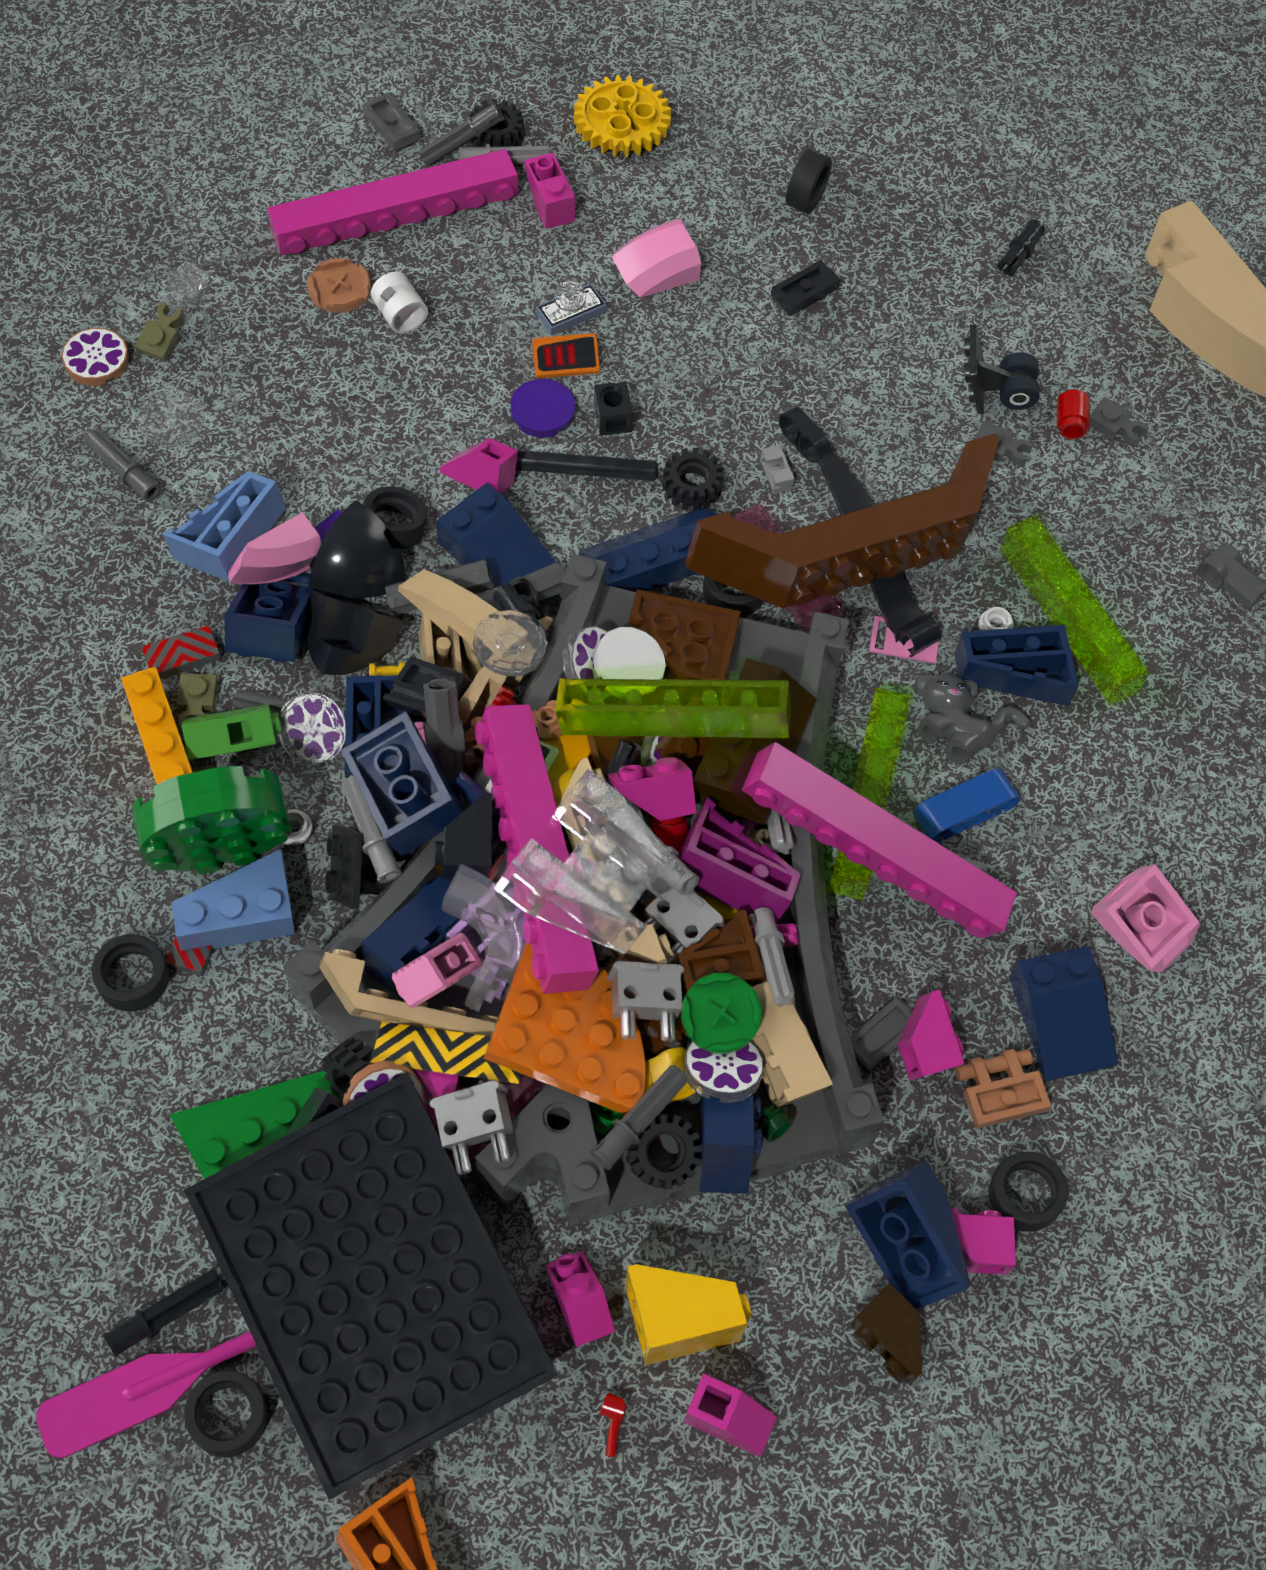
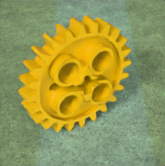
(622, 116)

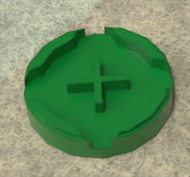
(721, 1013)

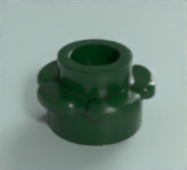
(774, 1122)

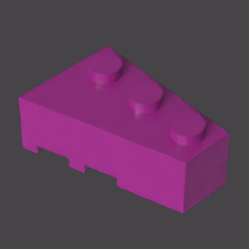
(735, 867)

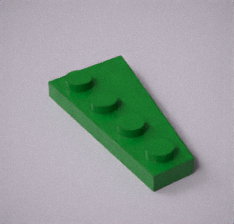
(245, 1123)

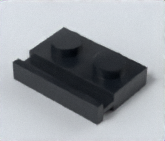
(408, 685)

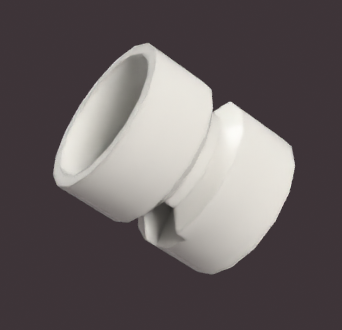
(399, 302)

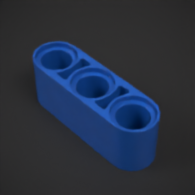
(966, 805)

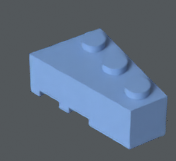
(223, 529)
(236, 908)

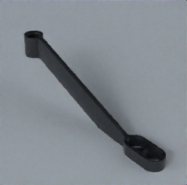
(850, 496)

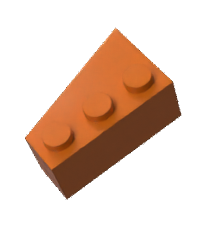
(388, 1534)

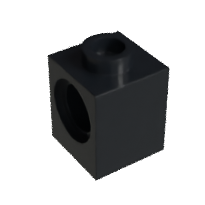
(613, 408)

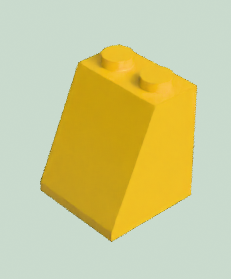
(683, 1312)

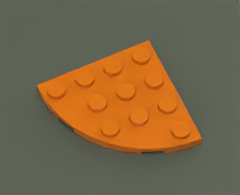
(568, 1040)

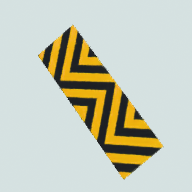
(439, 1052)

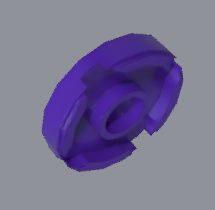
(542, 408)

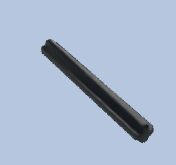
(587, 465)

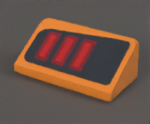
(565, 355)

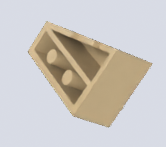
(452, 653)
(789, 1056)

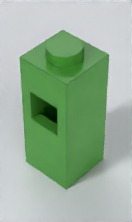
(230, 731)

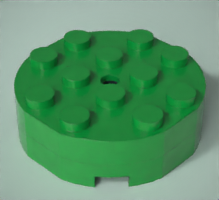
(211, 820)

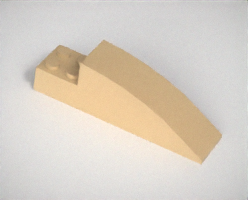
(1209, 296)

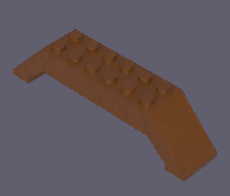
(847, 548)

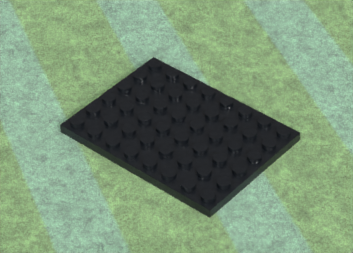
(370, 1285)

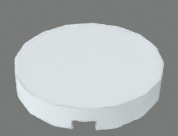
(628, 655)

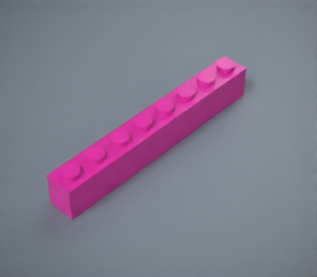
(393, 202)
(526, 810)
(878, 841)

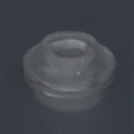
(570, 296)

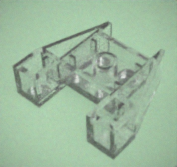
(603, 873)

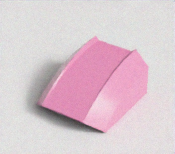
(659, 259)
(277, 553)
(1147, 918)

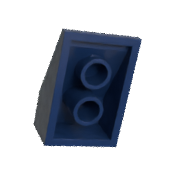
(492, 530)
(269, 619)
(402, 784)
(1065, 1012)
(912, 1235)

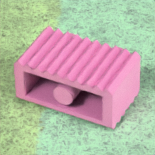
(436, 970)

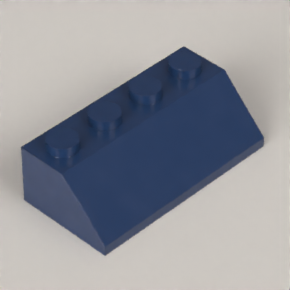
(649, 555)

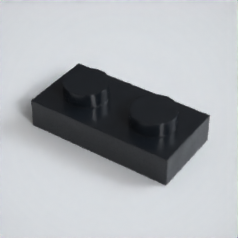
(805, 287)

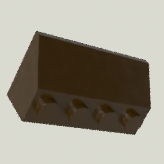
(730, 758)

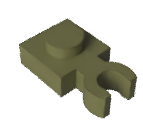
(160, 337)
(196, 695)

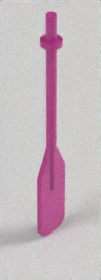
(126, 1396)

